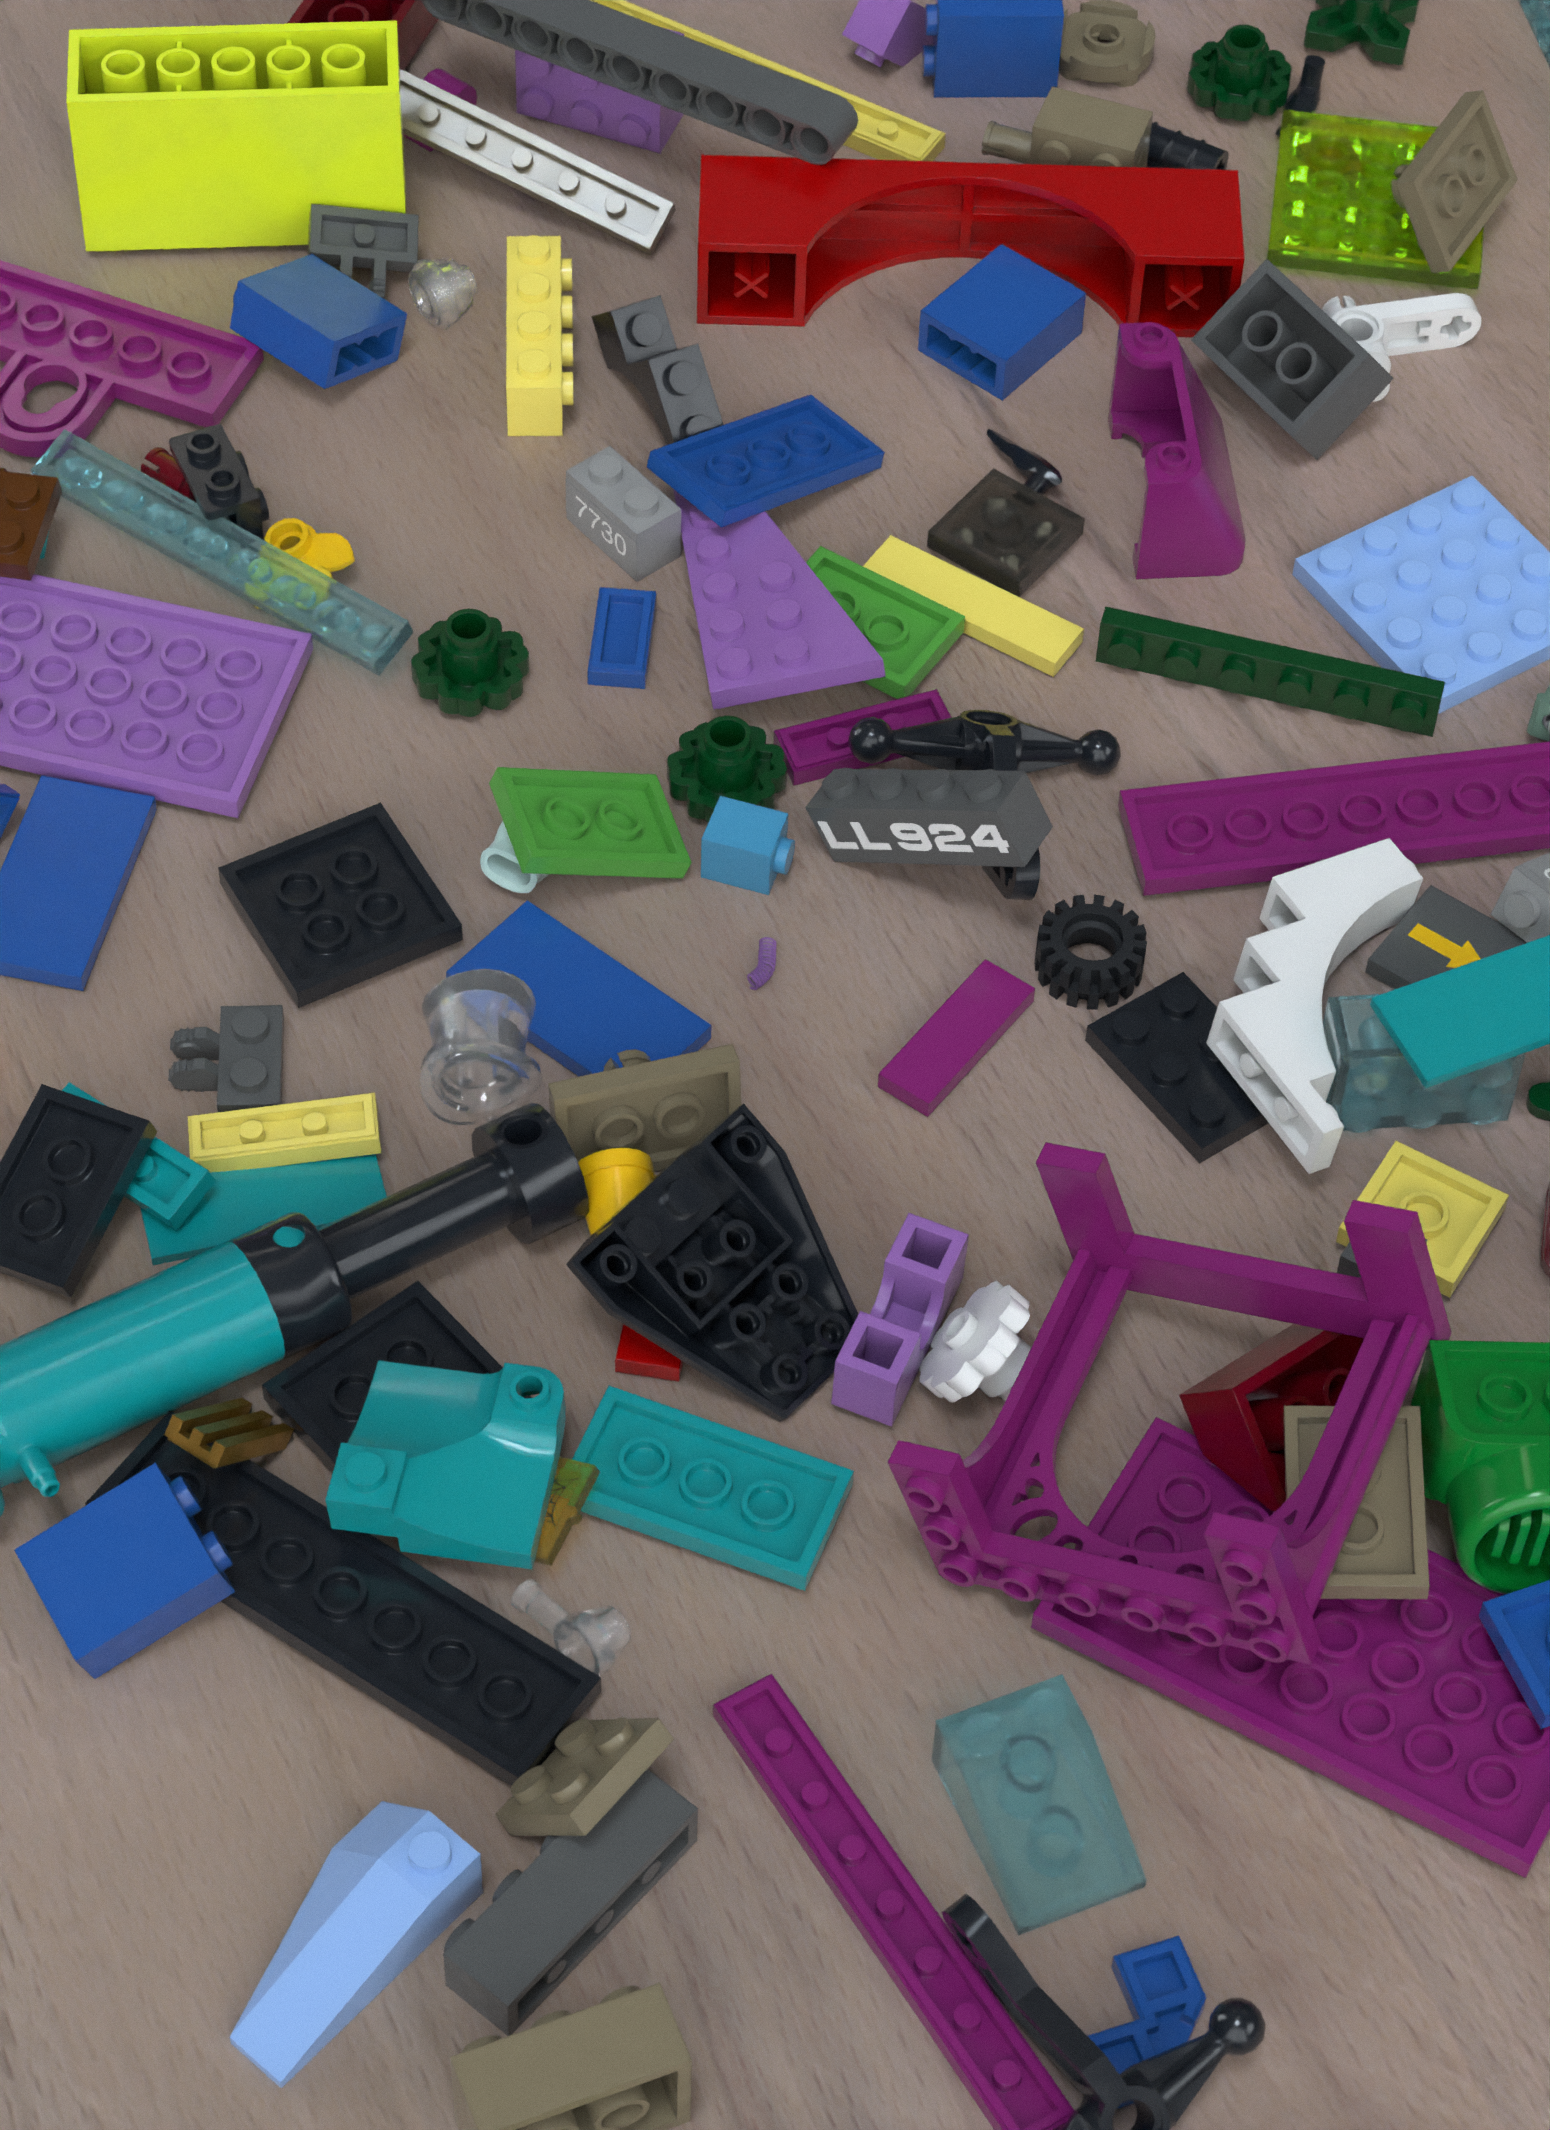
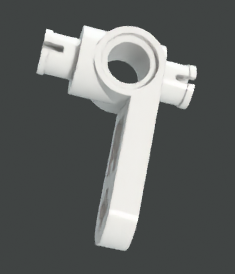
(1407, 325)

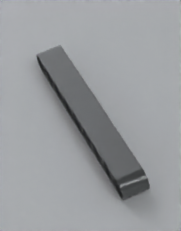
(665, 70)

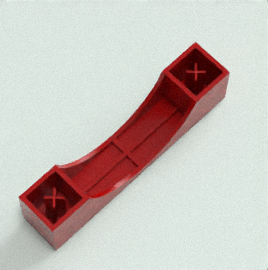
(796, 232)

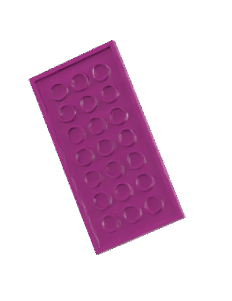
(1398, 1697)

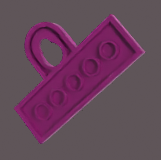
(108, 354)

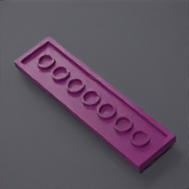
(1290, 819)

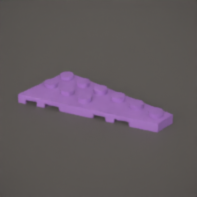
(766, 614)

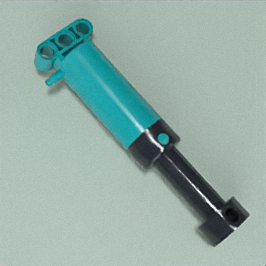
(264, 1298)

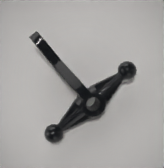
(988, 742)
(1158, 2085)

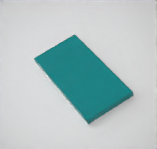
(1471, 1013)
(256, 1196)

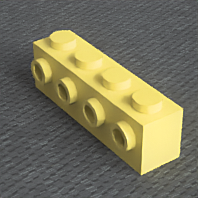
(535, 337)

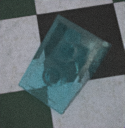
(1037, 1803)

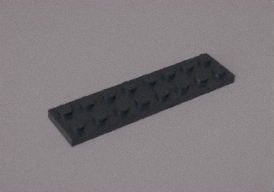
(378, 1616)

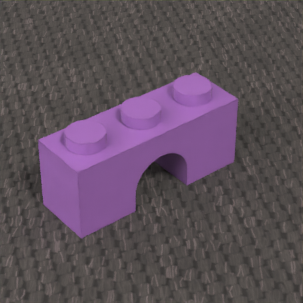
(892, 1341)

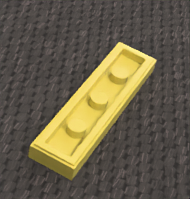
(989, 611)

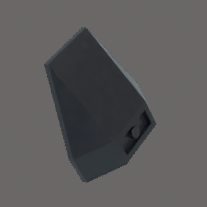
(726, 1269)

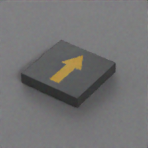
(1435, 938)

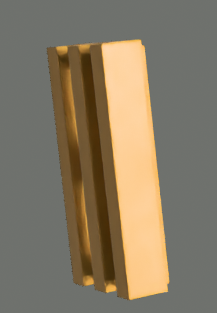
(234, 1433)

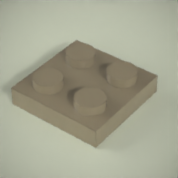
(583, 1776)

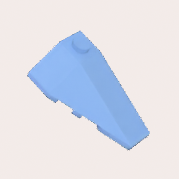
(360, 1925)

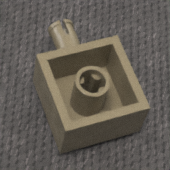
(1076, 132)

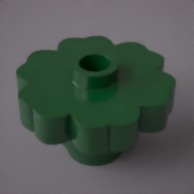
(1239, 75)
(470, 664)
(725, 761)

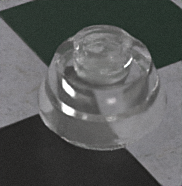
(441, 291)

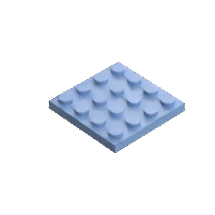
(1440, 590)

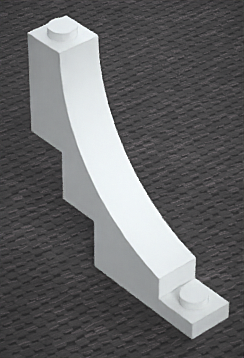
(1275, 1029)

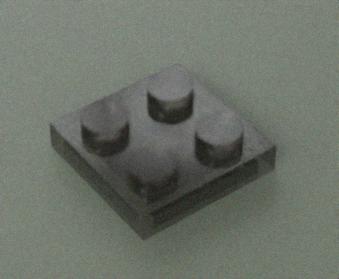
(1005, 532)

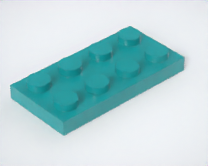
(711, 1487)

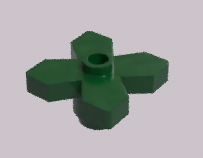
(1370, 22)

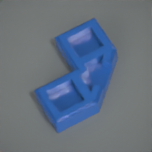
(1161, 1998)

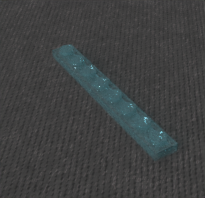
(225, 553)

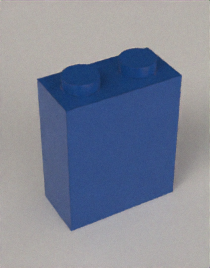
(993, 47)
(318, 321)
(1001, 321)
(127, 1569)

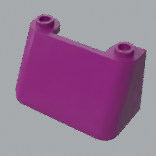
(1190, 495)

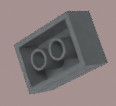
(1292, 359)

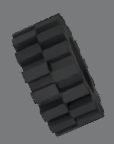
(1092, 925)

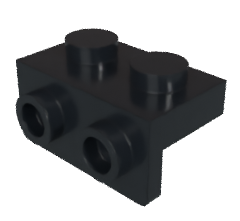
(219, 478)

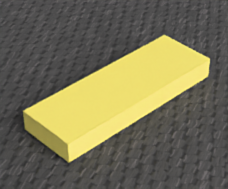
(285, 1133)

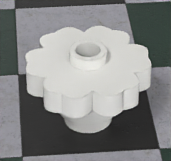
(979, 1346)

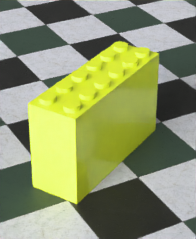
(232, 130)

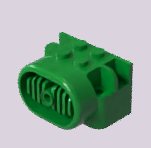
(1490, 1455)

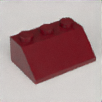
(1242, 1405)

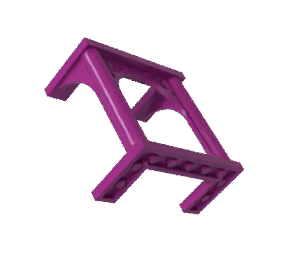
(1266, 1568)

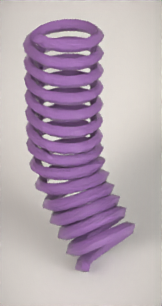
(756, 974)

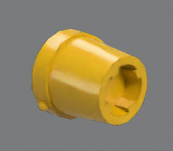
(612, 1180)

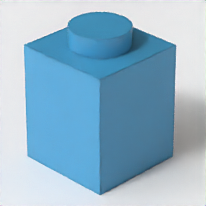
(746, 845)

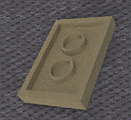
(1455, 181)
(648, 1103)
(1388, 1537)

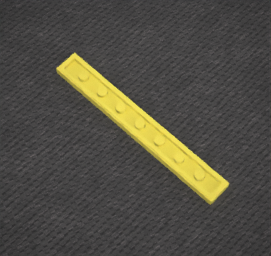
(878, 131)

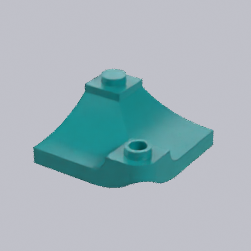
(453, 1461)

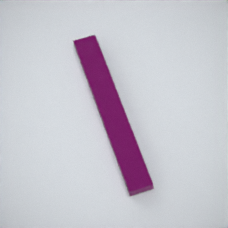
(891, 1911)

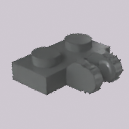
(364, 240)
(247, 1054)

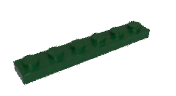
(1269, 671)

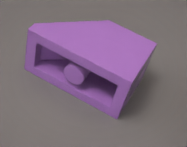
(888, 30)

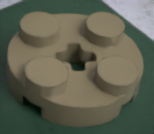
(1114, 62)

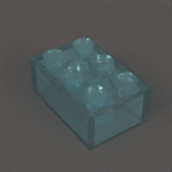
(1380, 1089)

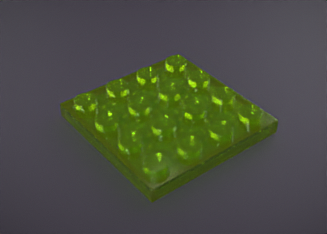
(1338, 203)

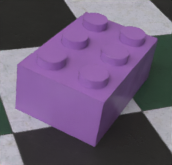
(589, 105)

